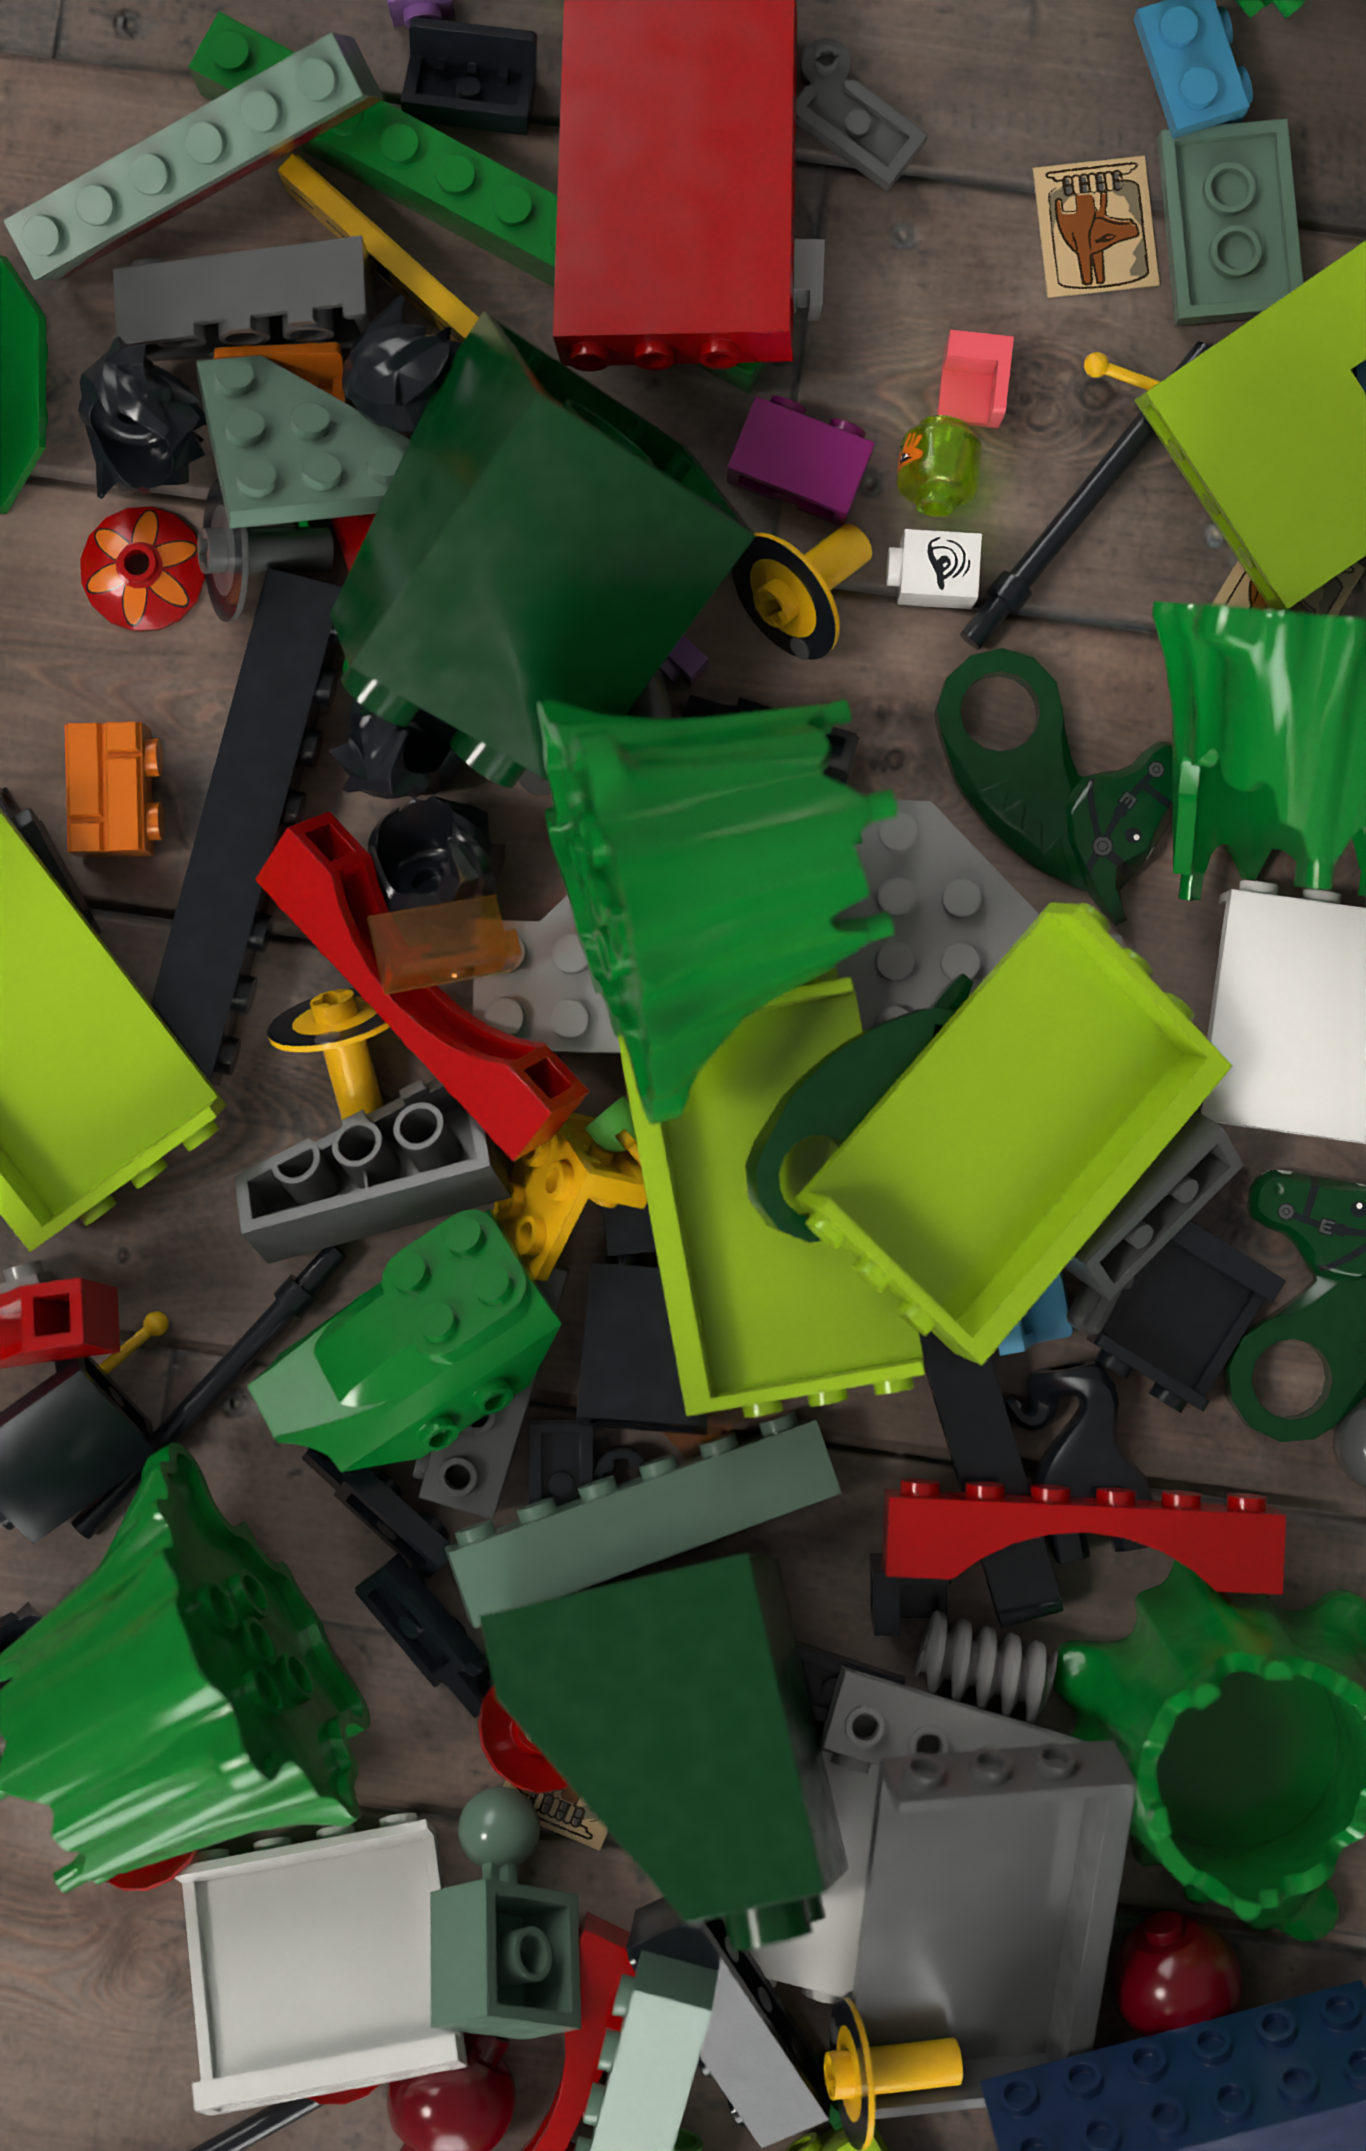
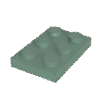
(1229, 220)

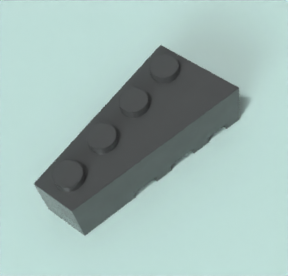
(247, 298)
(372, 1176)

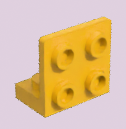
(553, 1187)

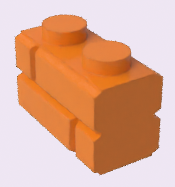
(112, 790)

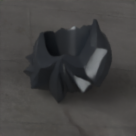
(396, 369)
(138, 421)
(397, 759)
(434, 854)

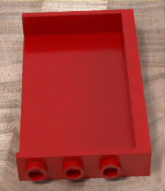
(676, 183)

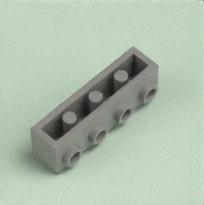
(888, 1719)

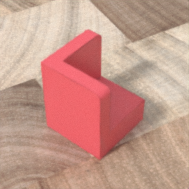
(975, 377)

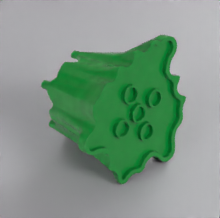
(1265, 739)
(703, 871)
(177, 1693)
(1237, 1741)

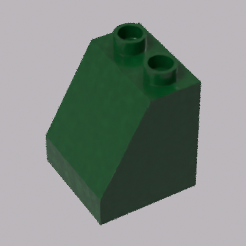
(528, 556)
(685, 1736)

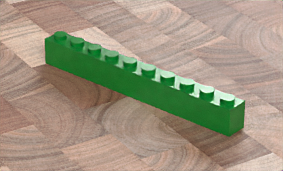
(418, 168)

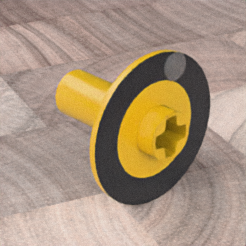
(791, 591)
(339, 1027)
(860, 2072)

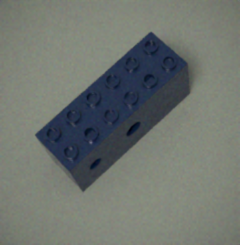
(1231, 2083)

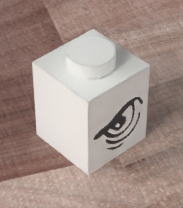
(935, 569)

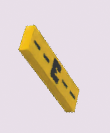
(386, 256)

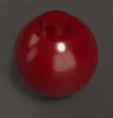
(1175, 1974)
(459, 2106)

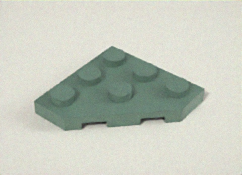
(290, 446)

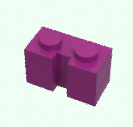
(800, 458)

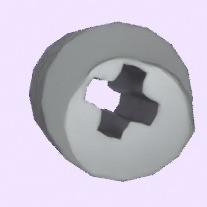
(984, 1666)

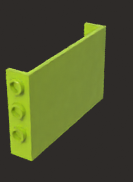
(85, 1062)
(1014, 1132)
(744, 1302)

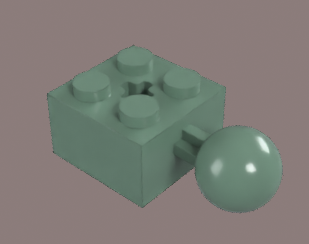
(502, 1947)

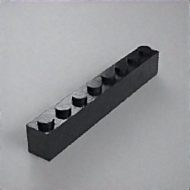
(245, 815)

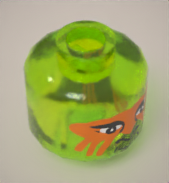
(939, 465)

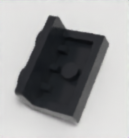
(470, 75)

